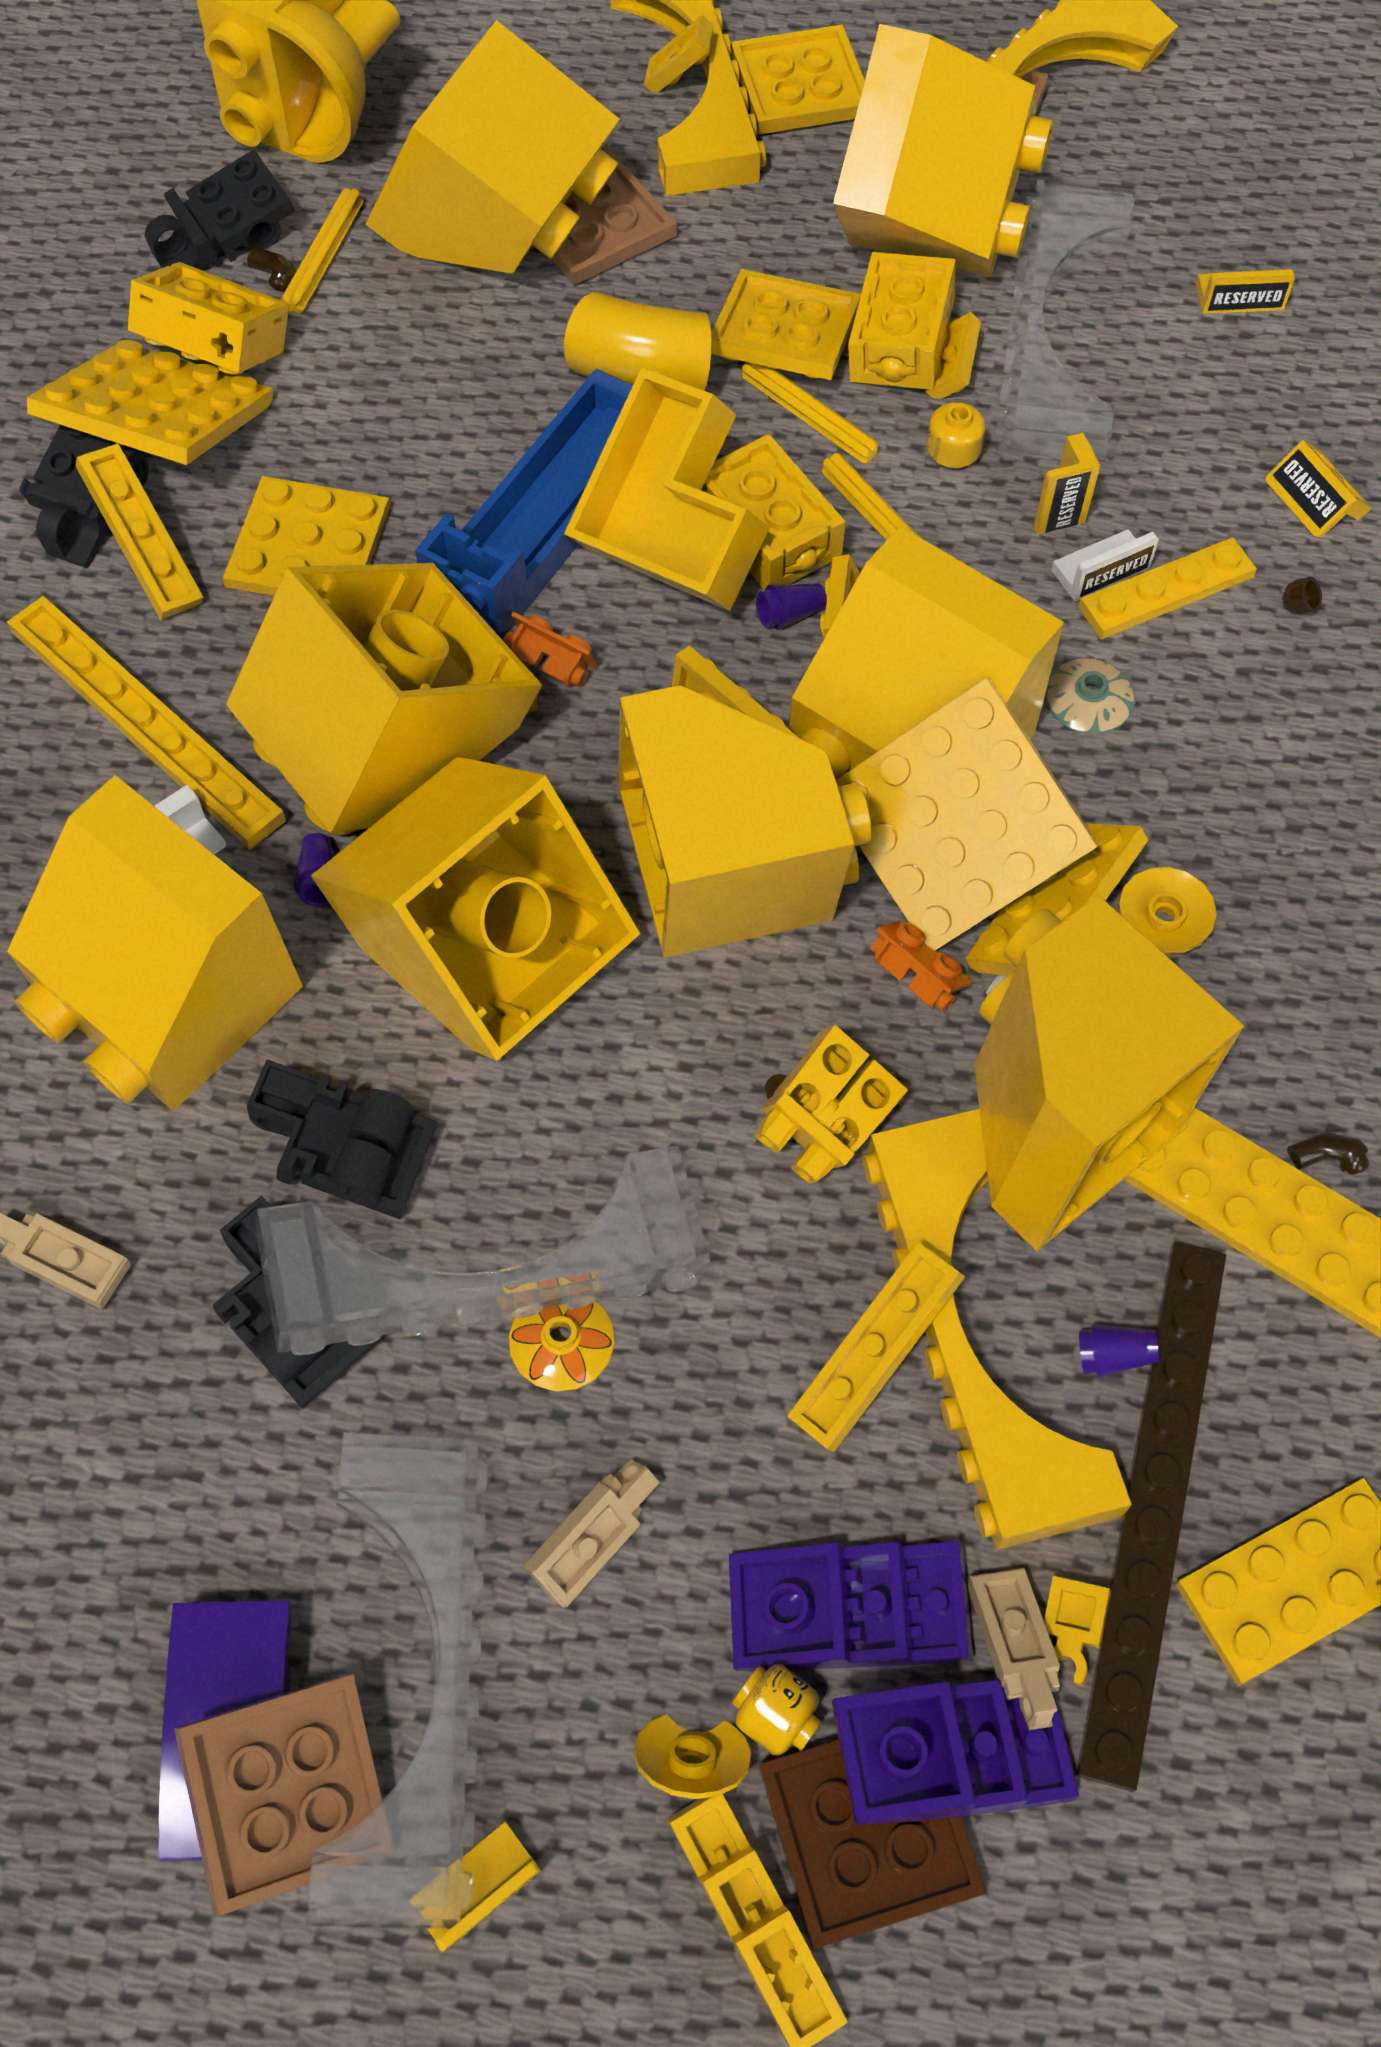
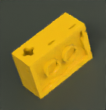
(207, 317)
(902, 320)
(802, 523)

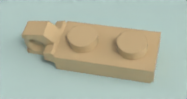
(62, 1258)
(591, 1533)
(1017, 1642)

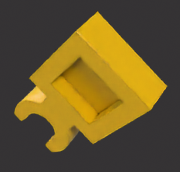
(1076, 1619)

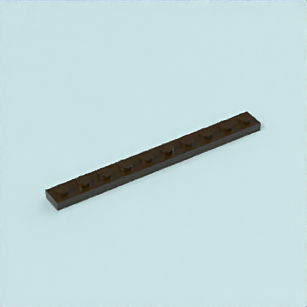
(1152, 1525)

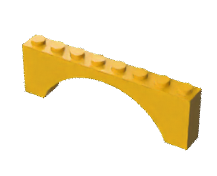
(1101, 30)
(718, 138)
(1023, 1472)

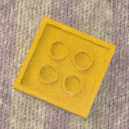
(799, 78)
(784, 324)
(303, 528)

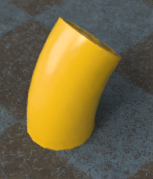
(630, 335)

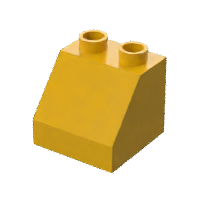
(939, 154)
(496, 161)
(914, 641)
(374, 687)
(732, 821)
(480, 901)
(147, 950)
(1087, 1064)

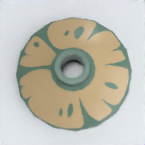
(1086, 708)

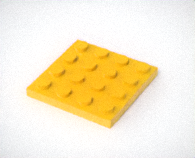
(151, 401)
(965, 815)

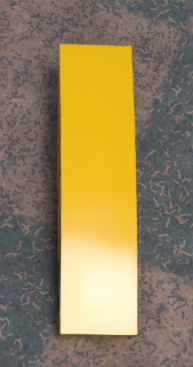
(757, 1922)

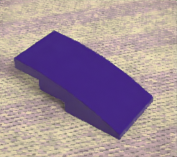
(849, 1606)
(215, 1663)
(948, 1754)

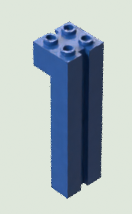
(519, 531)

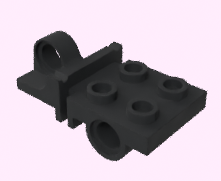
(222, 213)
(69, 518)
(343, 1140)
(299, 1375)

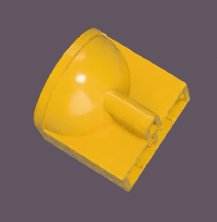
(294, 69)

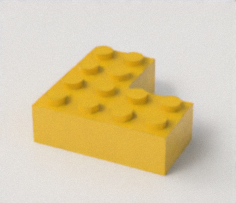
(648, 497)

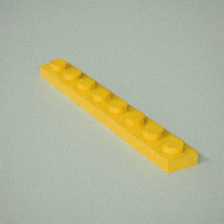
(147, 722)

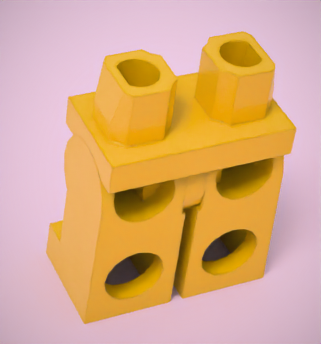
(828, 1104)

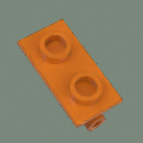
(566, 655)
(938, 974)

